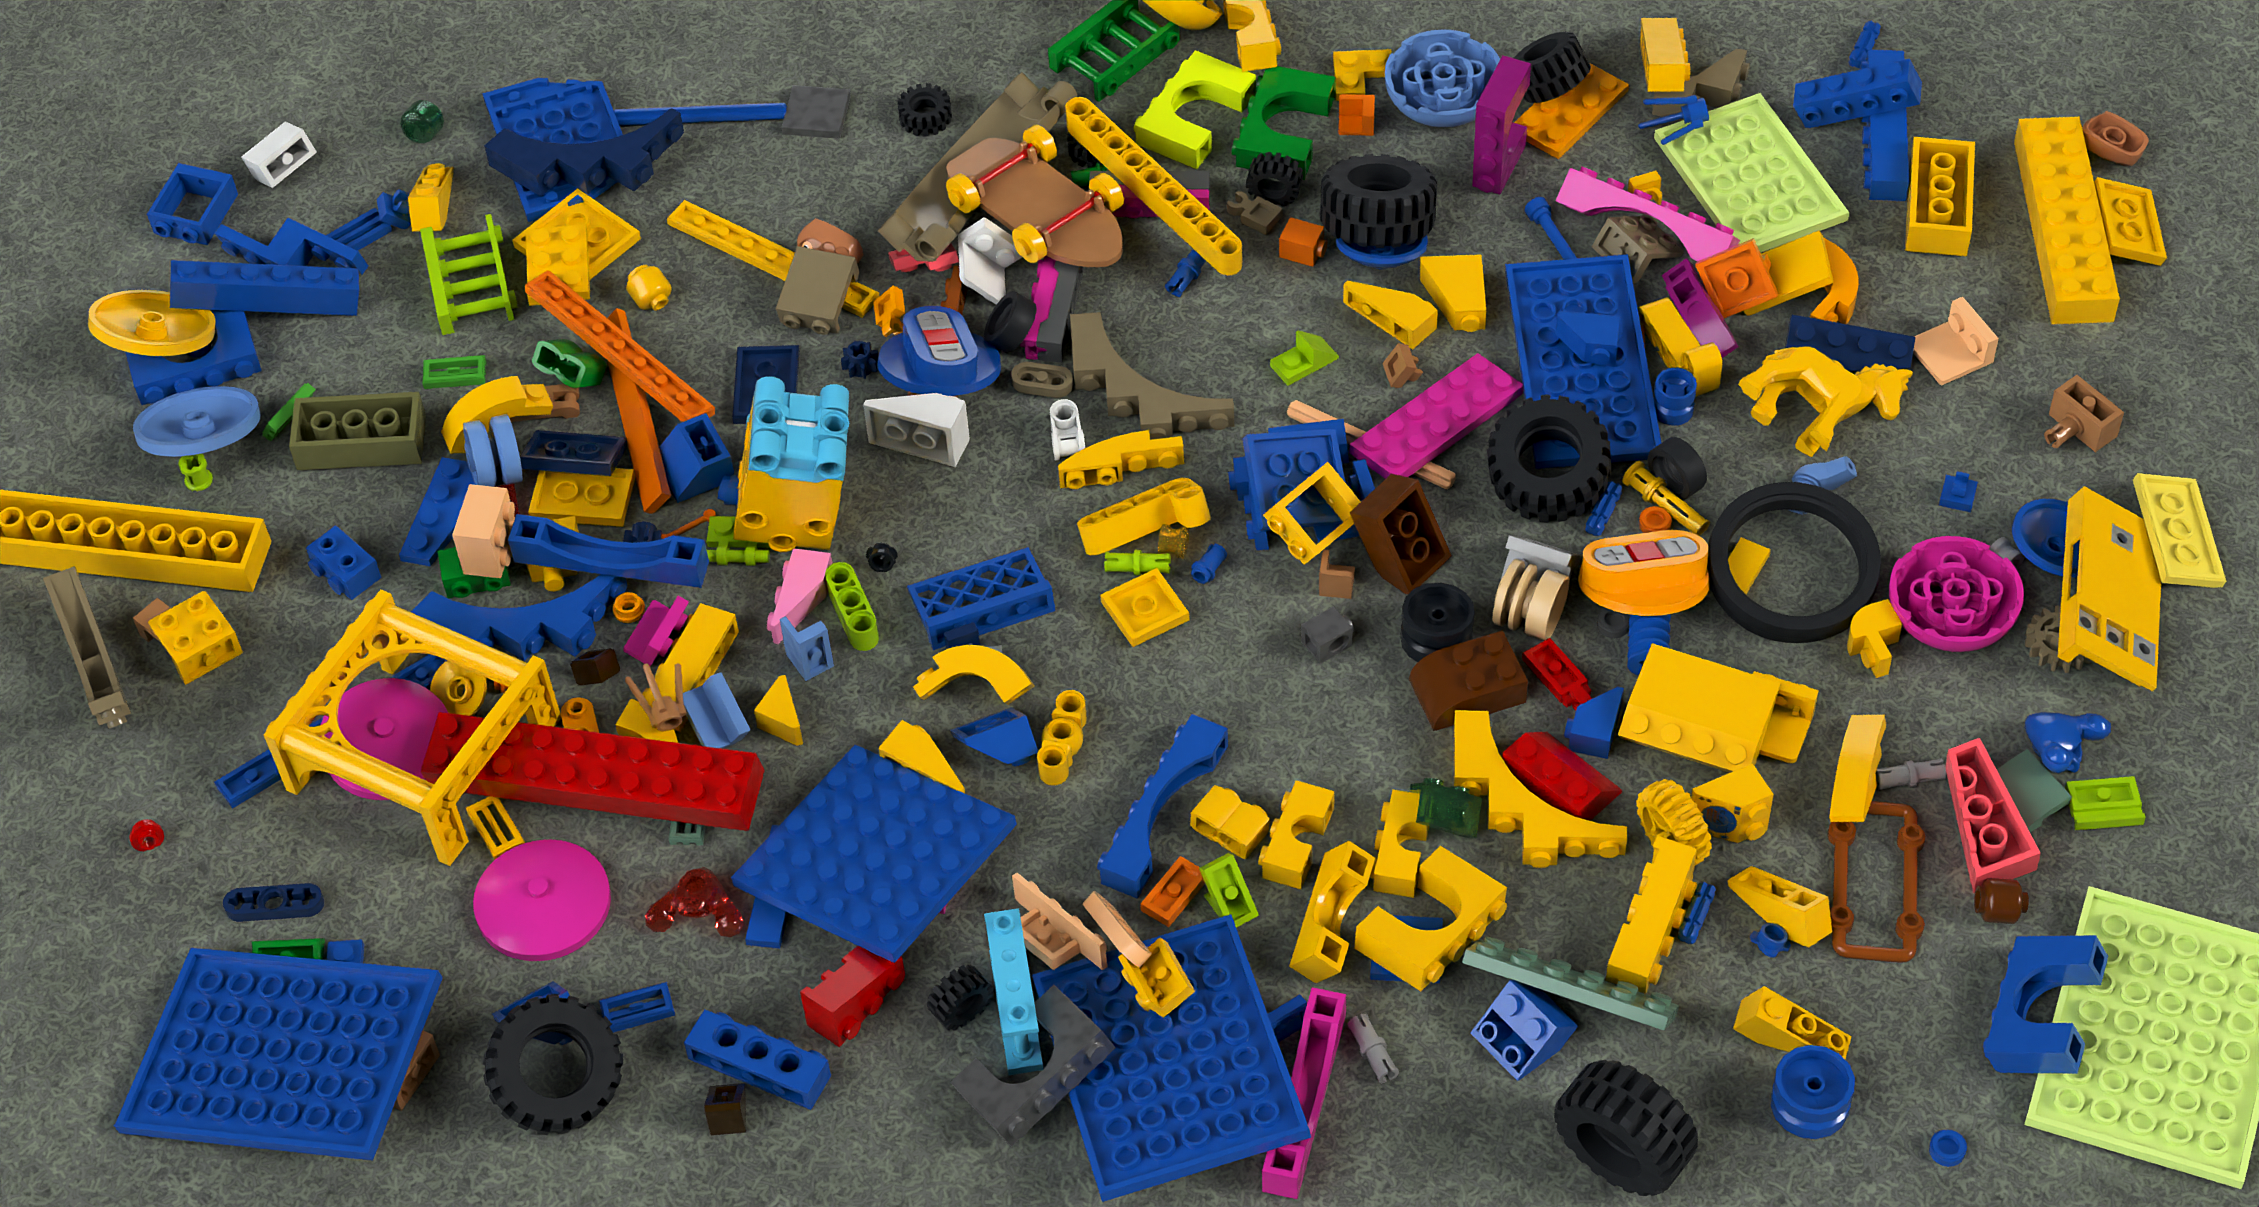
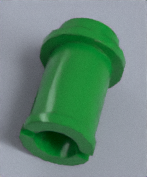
(1081, 177)

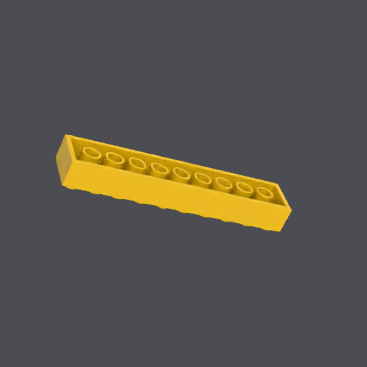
(132, 541)

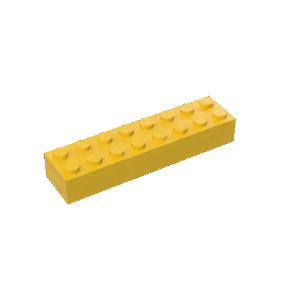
(2066, 221)

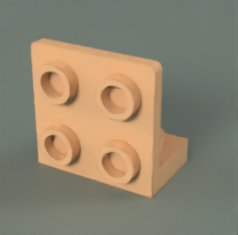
(1957, 345)

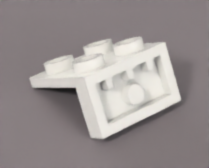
(983, 256)

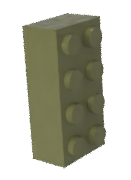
(357, 431)

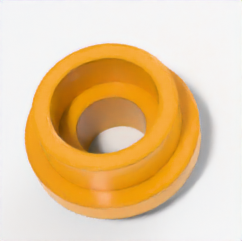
(626, 601)

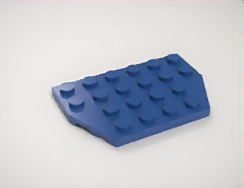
(554, 114)

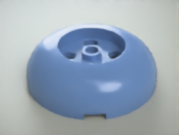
(1458, 74)

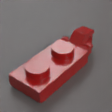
(1558, 673)

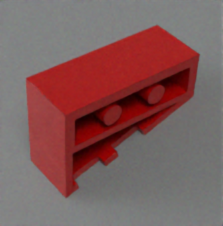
(850, 994)

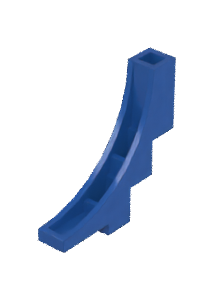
(523, 630)

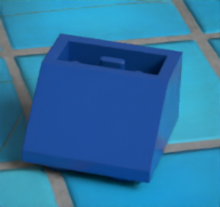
(694, 458)
(1523, 1028)

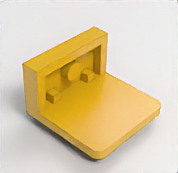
(1789, 720)

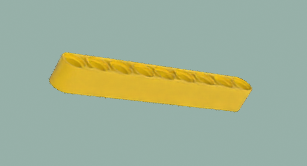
(1154, 186)

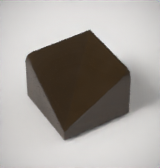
(595, 666)

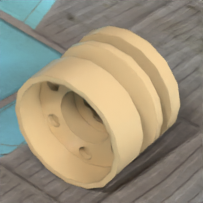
(1524, 597)

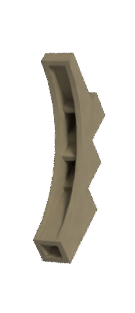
(1129, 393)
(87, 648)

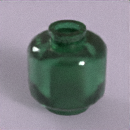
(421, 121)

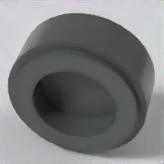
(1612, 623)

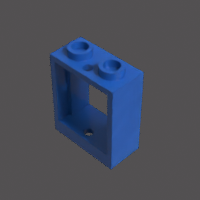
(189, 179)

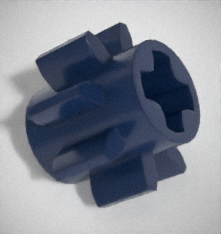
(859, 359)
(642, 532)

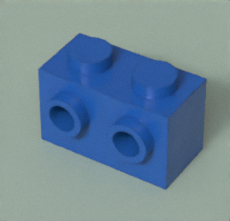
(343, 563)

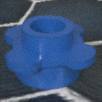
(1771, 939)

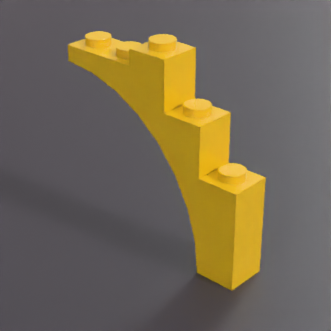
(1513, 807)

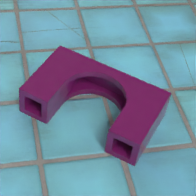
(1498, 139)

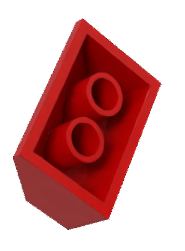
(1559, 775)

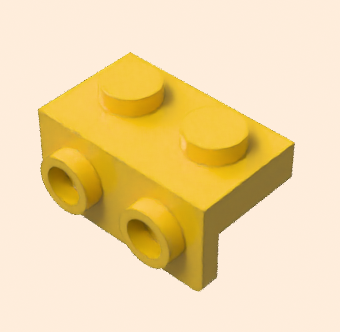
(1159, 980)

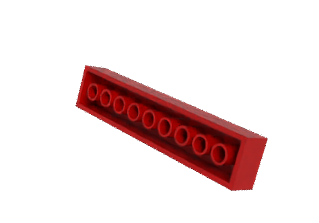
(606, 772)

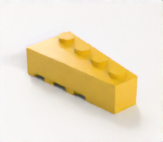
(1654, 915)

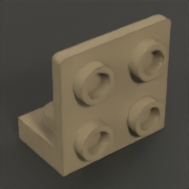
(1639, 239)

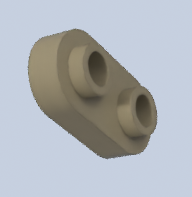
(1043, 379)

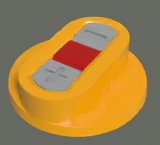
(1646, 572)

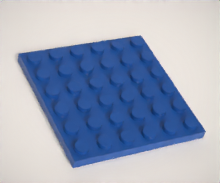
(874, 852)

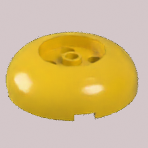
(1187, 13)

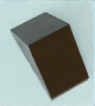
(726, 1109)

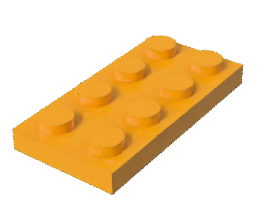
(1562, 121)

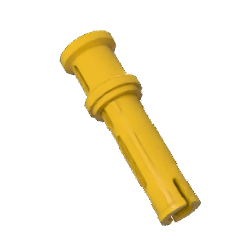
(1655, 488)

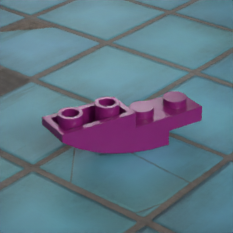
(1697, 307)

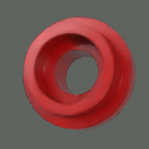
(144, 829)

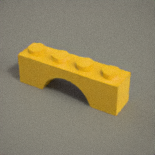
(1256, 35)
(1339, 880)

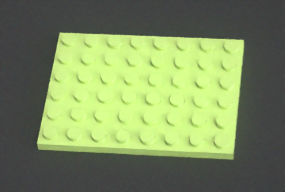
(2165, 1042)

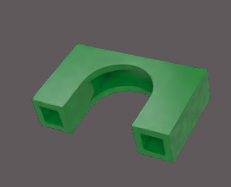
(1281, 91)

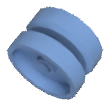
(497, 451)

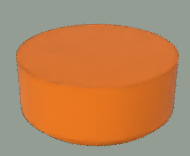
(1654, 519)

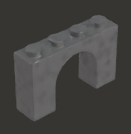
(1019, 1106)

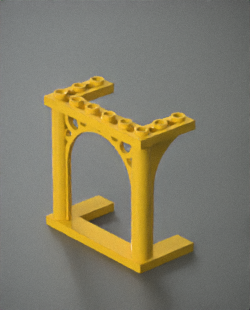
(389, 637)

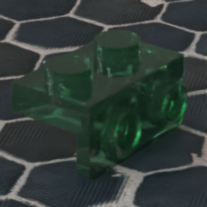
(1447, 808)

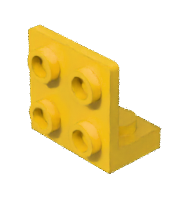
(196, 636)

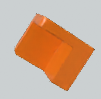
(1356, 114)

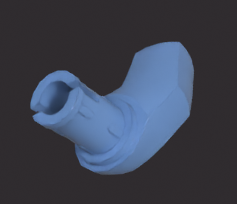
(1826, 475)

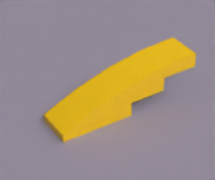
(1856, 768)

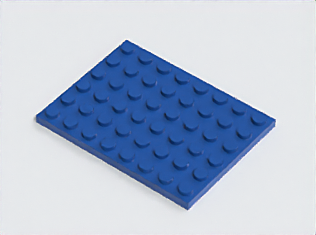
(280, 1053)
(1184, 1085)

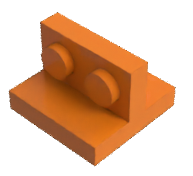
(1737, 278)

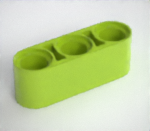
(852, 606)

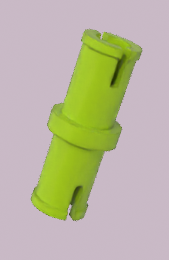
(1137, 562)

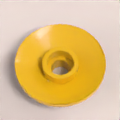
(449, 686)

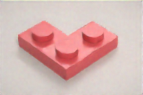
(906, 263)

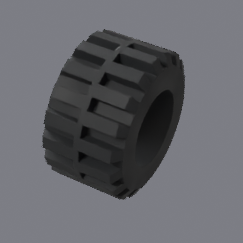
(1556, 66)

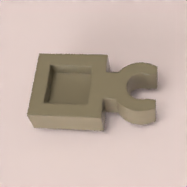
(1256, 214)

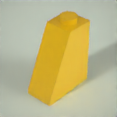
(1456, 288)

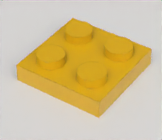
(1145, 607)

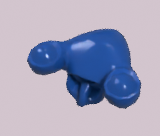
(2059, 737)

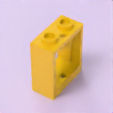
(1335, 493)

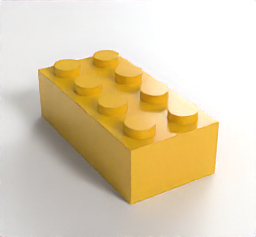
(1940, 196)

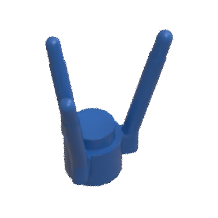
(1693, 112)

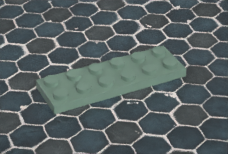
(1560, 979)

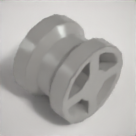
(2003, 548)

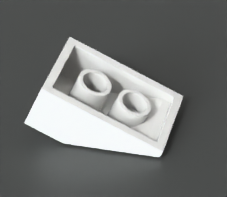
(919, 425)

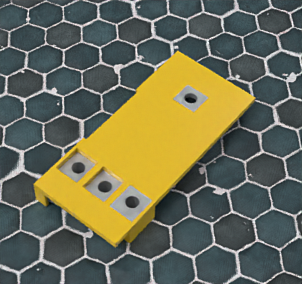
(2117, 592)

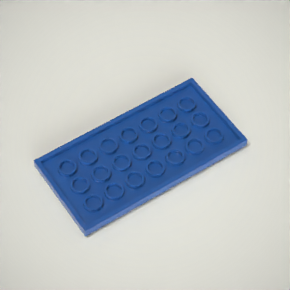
(1617, 392)

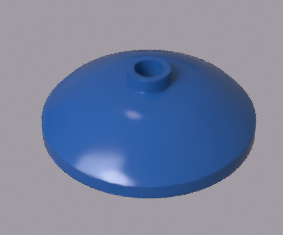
(1383, 257)
(2041, 535)

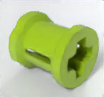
(196, 475)

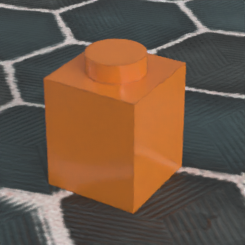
(1302, 242)

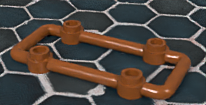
(1909, 923)

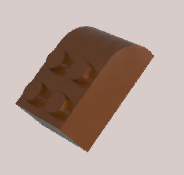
(1401, 533)
(1469, 677)

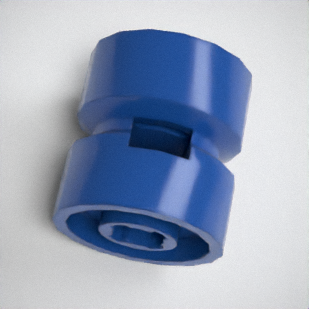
(1675, 396)

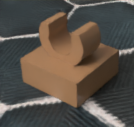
(1401, 366)

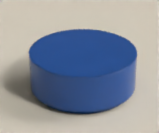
(1947, 1148)

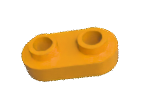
(581, 720)

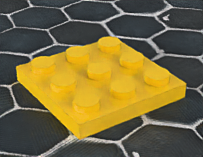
(607, 233)

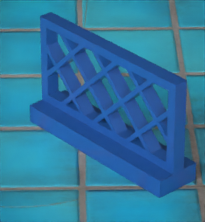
(987, 613)

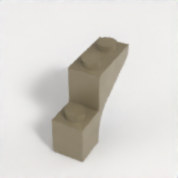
(1716, 84)

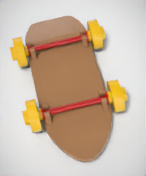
(1038, 202)

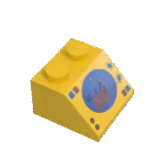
(1735, 805)

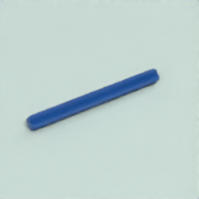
(697, 114)

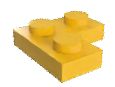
(1354, 66)

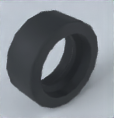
(1010, 322)
(1678, 466)

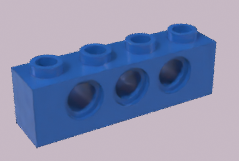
(800, 1086)

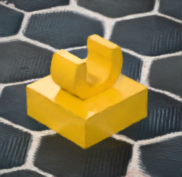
(1648, 183)

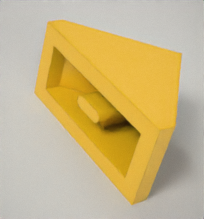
(777, 713)

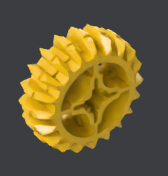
(1673, 815)

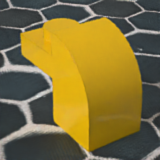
(1870, 632)

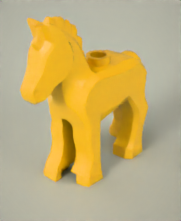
(1826, 387)

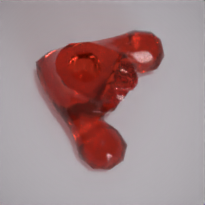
(696, 897)

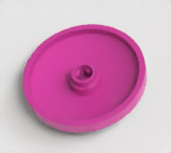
(389, 722)
(542, 900)

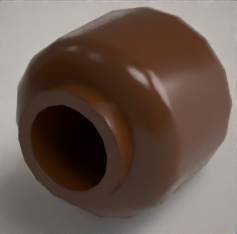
(2000, 901)

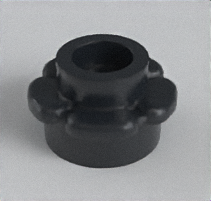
(881, 557)

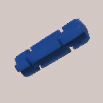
(1864, 43)
(1603, 509)
(1696, 913)

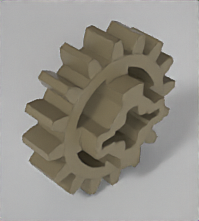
(2043, 640)

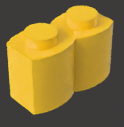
(1230, 821)

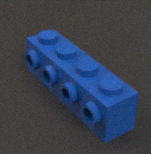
(1857, 93)

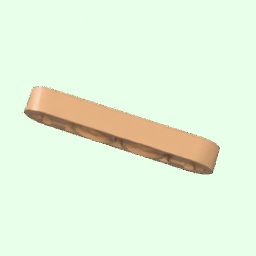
(1116, 929)

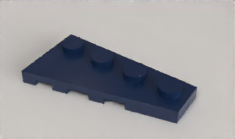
(1851, 344)

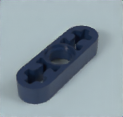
(264, 893)

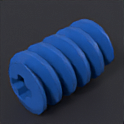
(1642, 633)

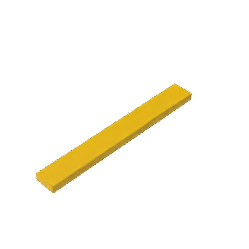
(755, 249)

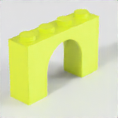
(1197, 79)

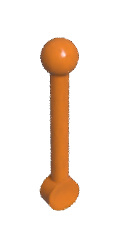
(706, 515)

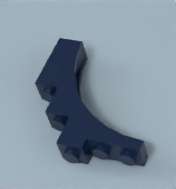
(584, 165)

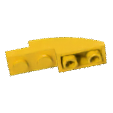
(1107, 459)

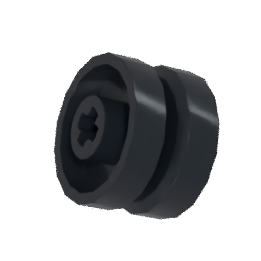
(1435, 619)

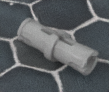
(1911, 773)
(1373, 1048)

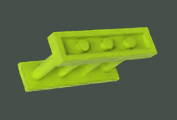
(440, 269)

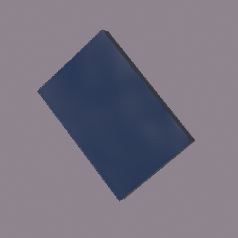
(761, 362)
(573, 452)

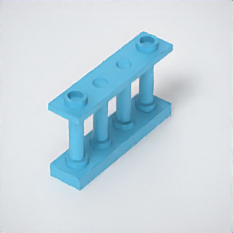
(1013, 991)

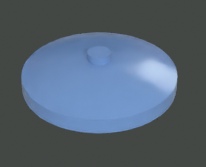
(196, 421)

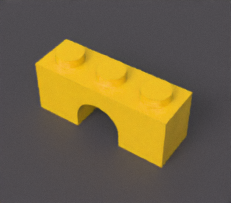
(1304, 810)
(1397, 868)

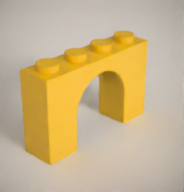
(1423, 954)

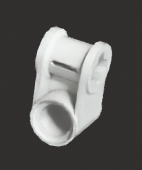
(1066, 429)

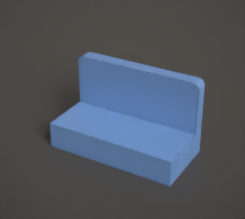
(807, 649)
(715, 713)

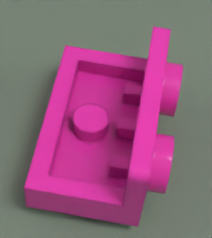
(653, 630)

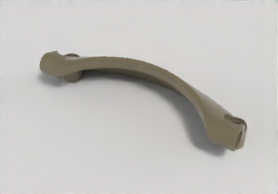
(927, 218)

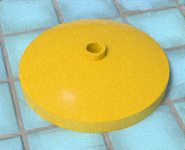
(147, 325)

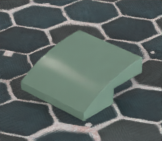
(2033, 789)

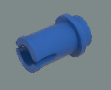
(1204, 569)

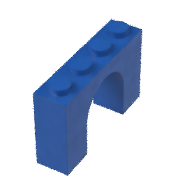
(229, 359)
(2032, 969)

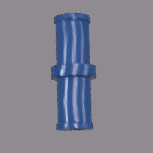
(1188, 269)

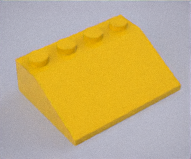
(1699, 709)

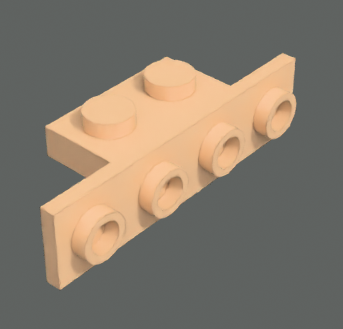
(1052, 931)

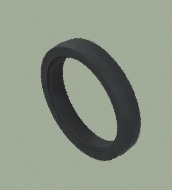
(1801, 498)

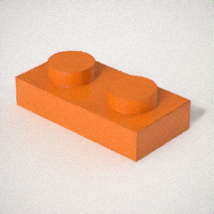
(1173, 892)

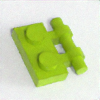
(721, 535)

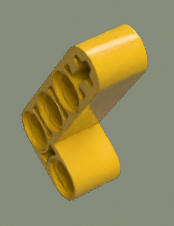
(1679, 346)
(1144, 513)

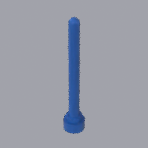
(1540, 212)

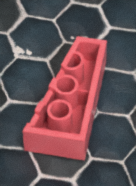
(1987, 818)

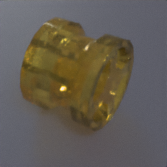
(1173, 541)

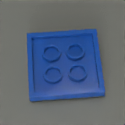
(1281, 463)

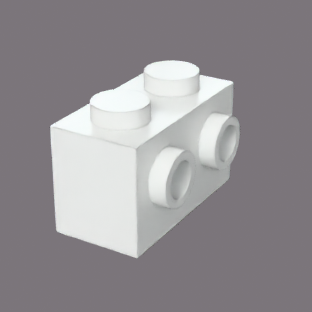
(278, 154)

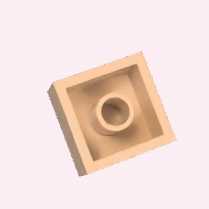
(484, 531)

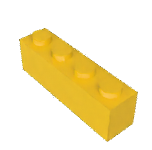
(1664, 55)
(698, 651)

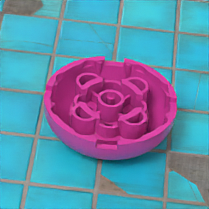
(1957, 567)

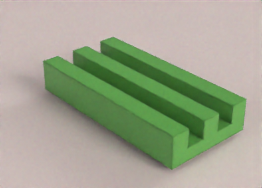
(454, 375)
(285, 414)

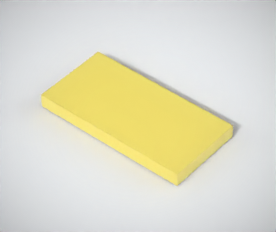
(2179, 531)

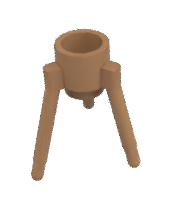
(665, 712)

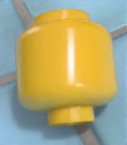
(648, 287)

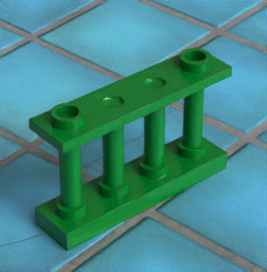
(1107, 23)

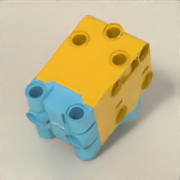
(792, 466)

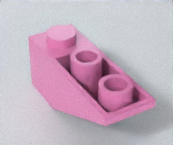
(801, 590)

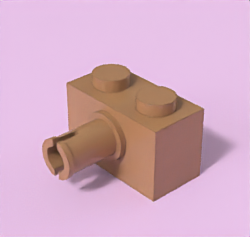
(2084, 414)

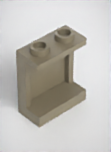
(816, 290)

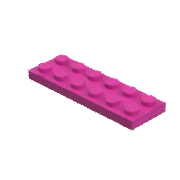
(1437, 418)

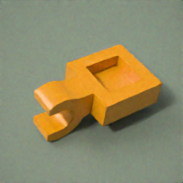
(888, 311)

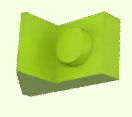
(1303, 359)
(1228, 890)

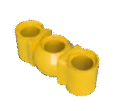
(1066, 726)

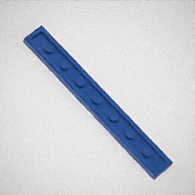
(262, 771)

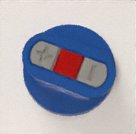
(938, 355)

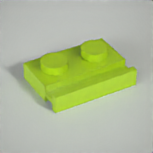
(2105, 803)

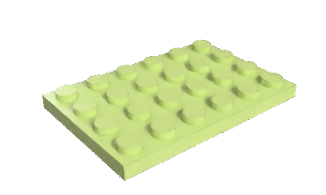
(1753, 175)

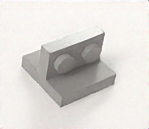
(1541, 555)

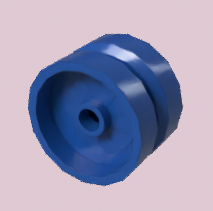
(1812, 1091)

